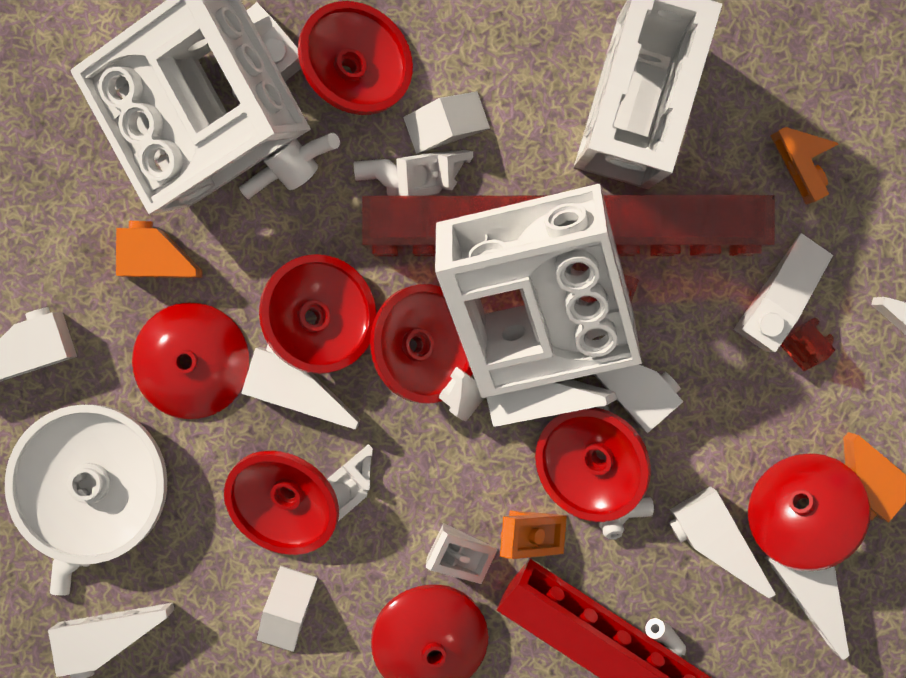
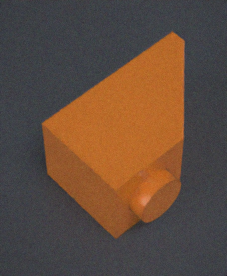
(151, 253)
(880, 477)

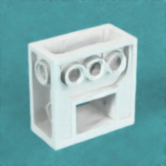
(647, 89)
(173, 109)
(534, 251)

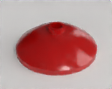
(366, 43)
(342, 310)
(420, 315)
(217, 357)
(578, 478)
(271, 513)
(824, 530)
(427, 621)

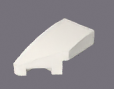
(430, 172)
(461, 394)
(352, 481)

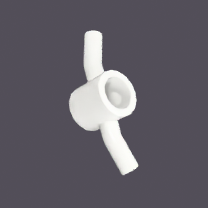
(290, 164)

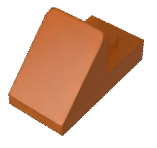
(797, 153)
(532, 535)

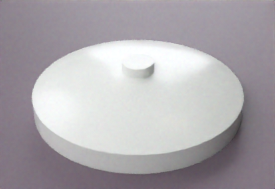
(85, 484)

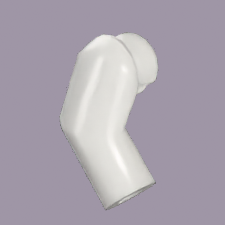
(379, 169)
(614, 528)
(62, 576)
(666, 635)

